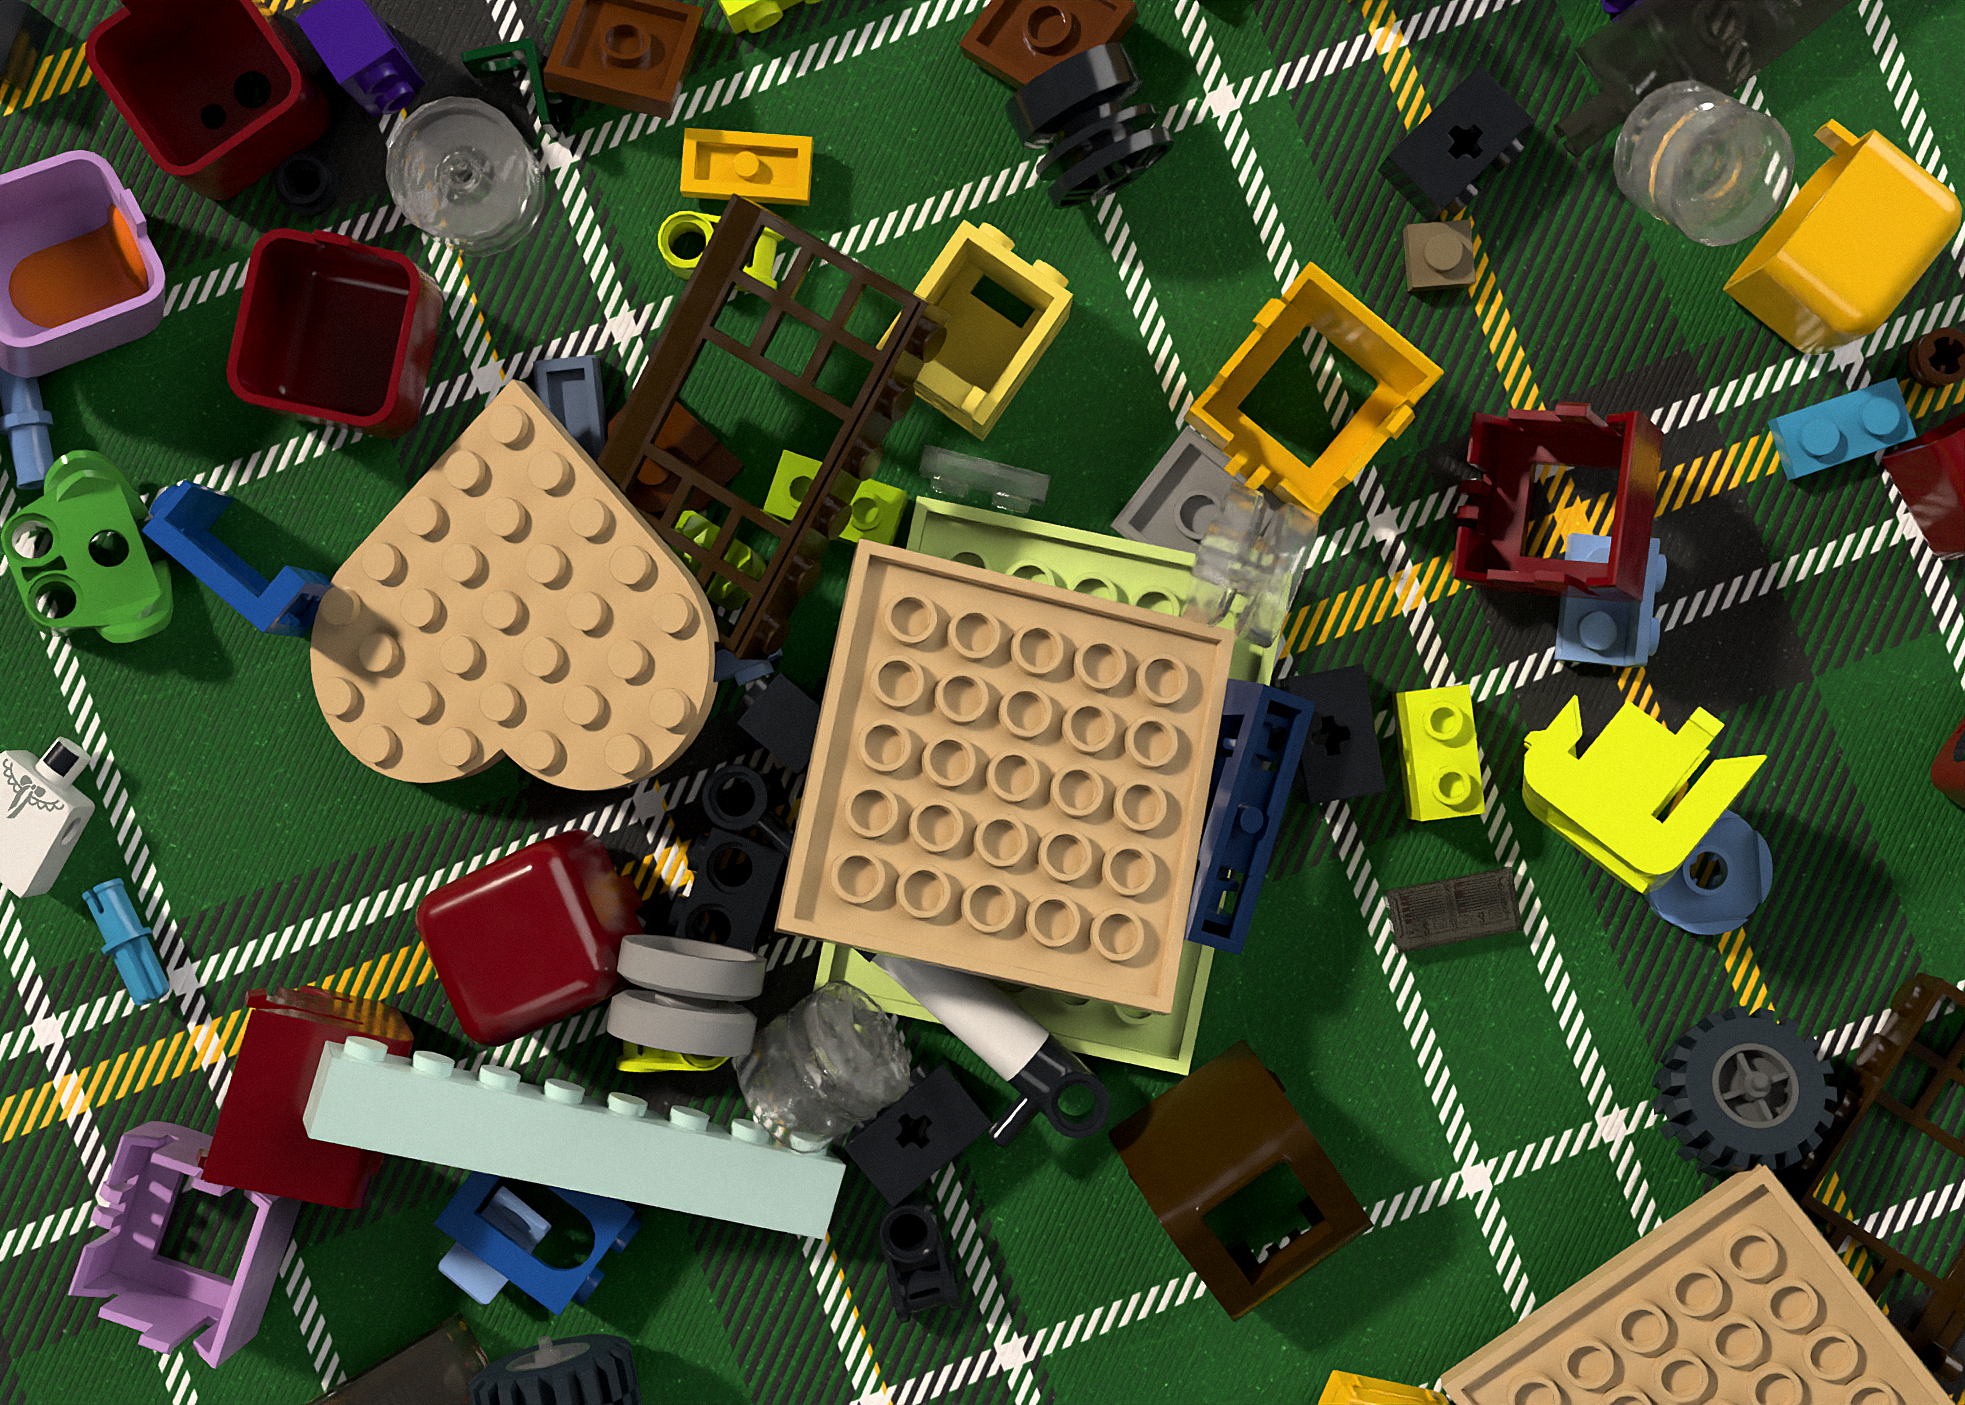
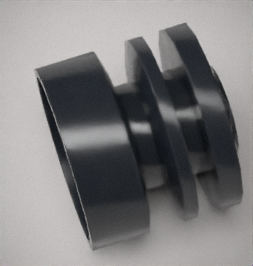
(1083, 115)

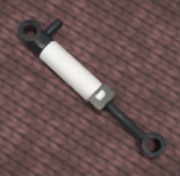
(961, 1001)

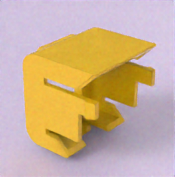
(1397, 366)

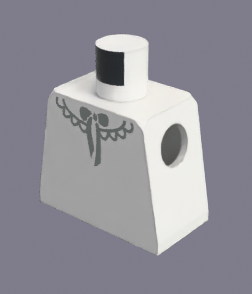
(40, 815)

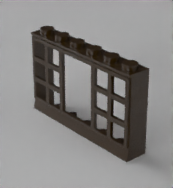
(849, 461)
(1945, 1311)

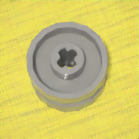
(686, 996)

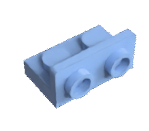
(1609, 630)

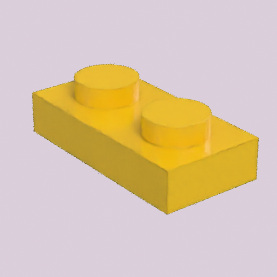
(747, 164)

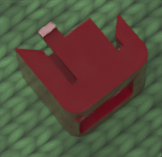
(1502, 502)
(261, 1125)

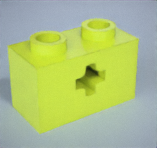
(1438, 753)

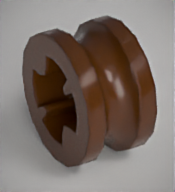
(1923, 348)

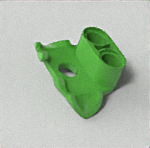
(81, 500)

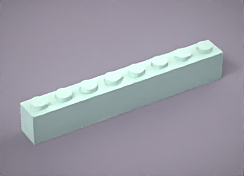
(567, 1139)

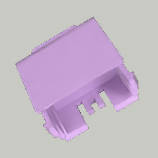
(163, 1294)

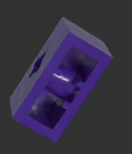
(362, 54)

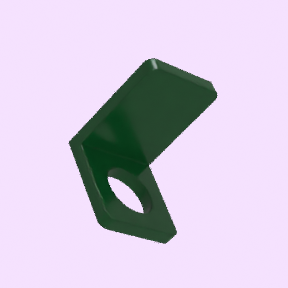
(522, 55)

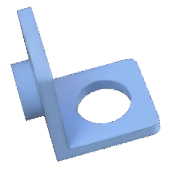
(515, 1220)

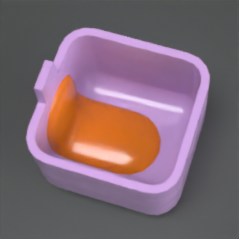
(72, 265)

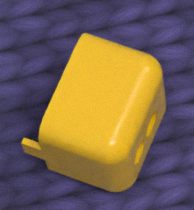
(1847, 244)

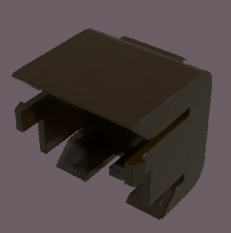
(1211, 1141)

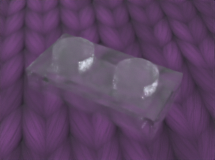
(957, 472)

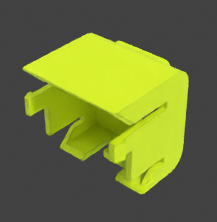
(1622, 784)

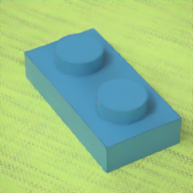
(1841, 429)

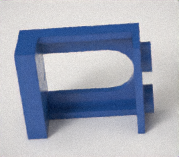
(181, 528)
(551, 1286)

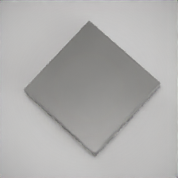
(1183, 496)

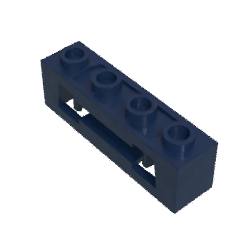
(1244, 807)

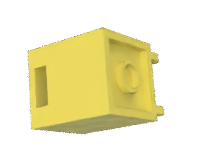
(983, 351)

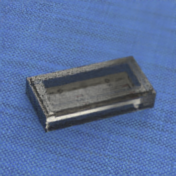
(1452, 909)

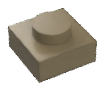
(1439, 255)

